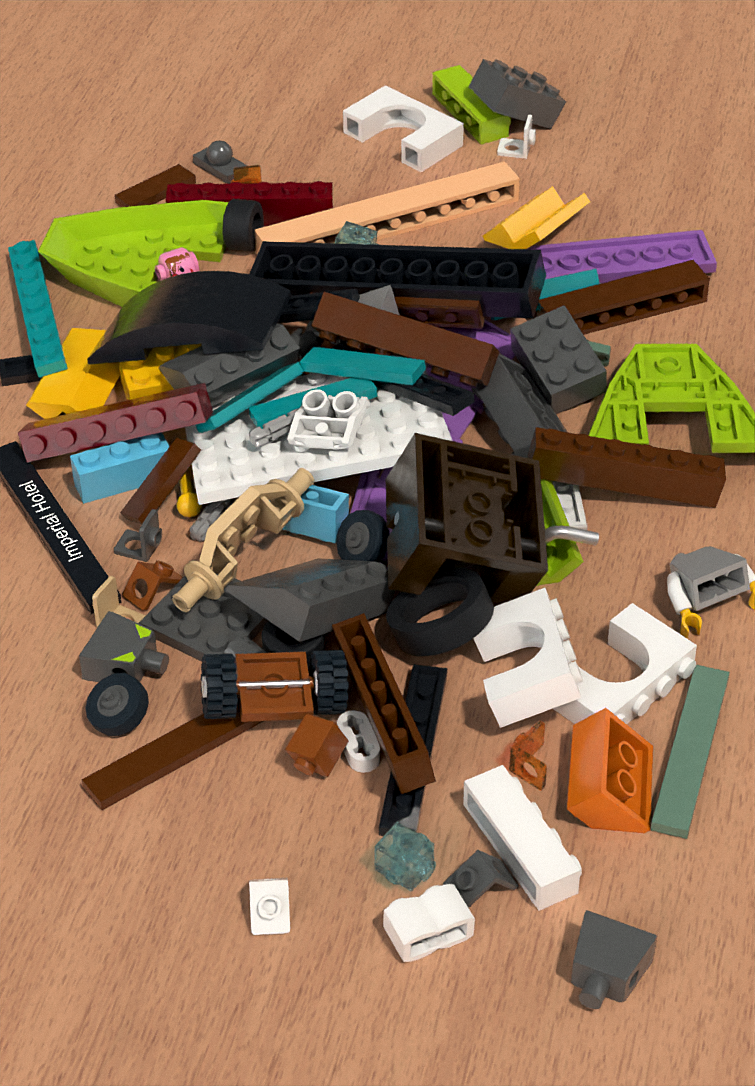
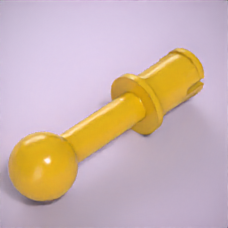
(188, 502)

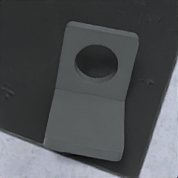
(149, 536)
(478, 875)

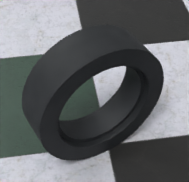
(447, 631)

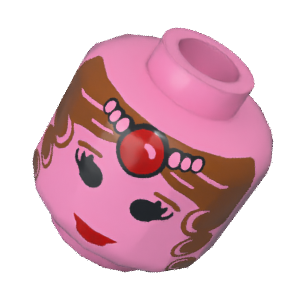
(176, 263)

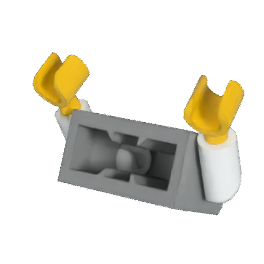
(706, 579)

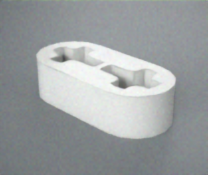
(365, 739)

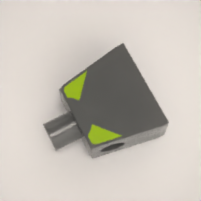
(121, 648)

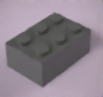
(517, 93)
(559, 359)

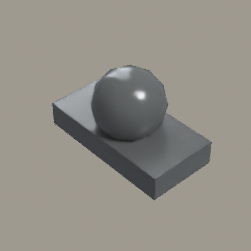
(218, 160)

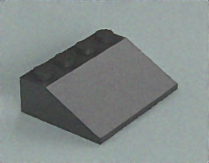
(317, 594)

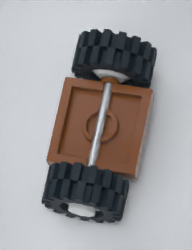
(274, 685)

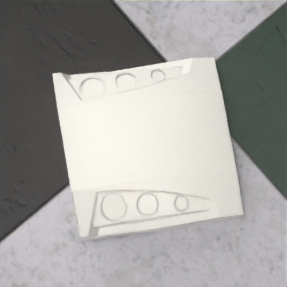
(327, 420)

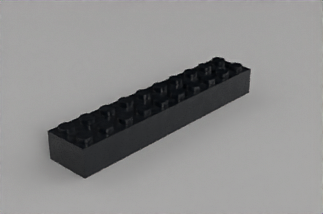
(501, 279)

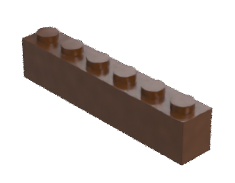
(632, 297)
(400, 336)
(628, 467)
(384, 704)

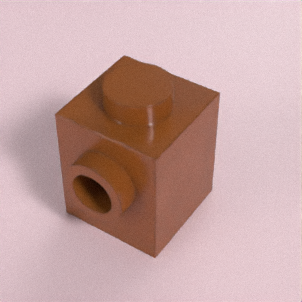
(316, 745)

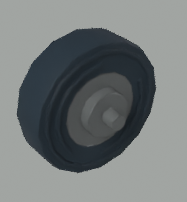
(363, 537)
(117, 704)

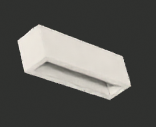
(522, 837)

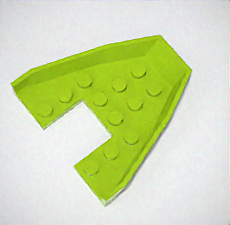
(119, 247)
(674, 381)

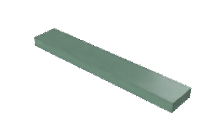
(690, 752)

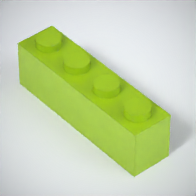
(452, 91)

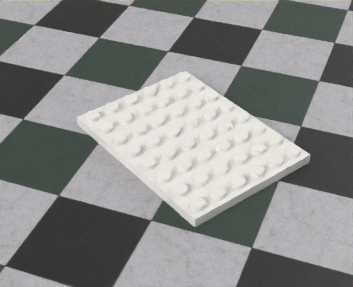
(232, 464)

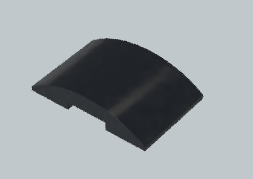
(202, 307)

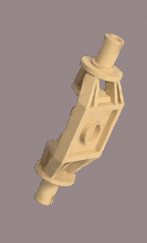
(240, 525)

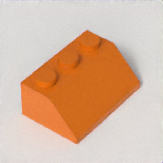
(610, 775)

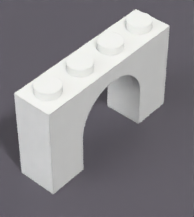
(386, 108)
(655, 649)
(545, 679)

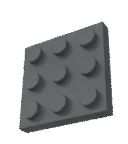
(207, 626)

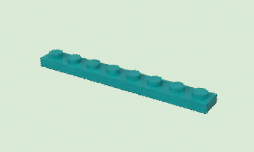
(37, 309)

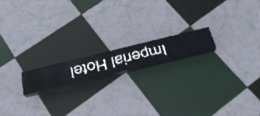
(51, 524)

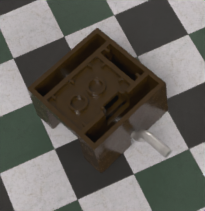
(470, 509)

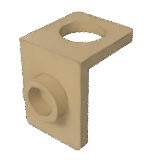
(106, 600)

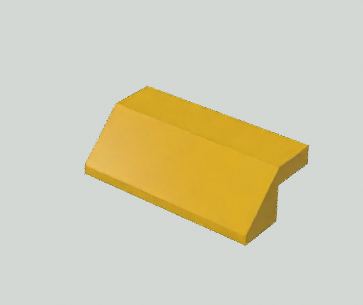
(534, 220)
(81, 384)

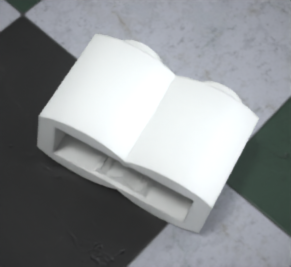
(428, 922)

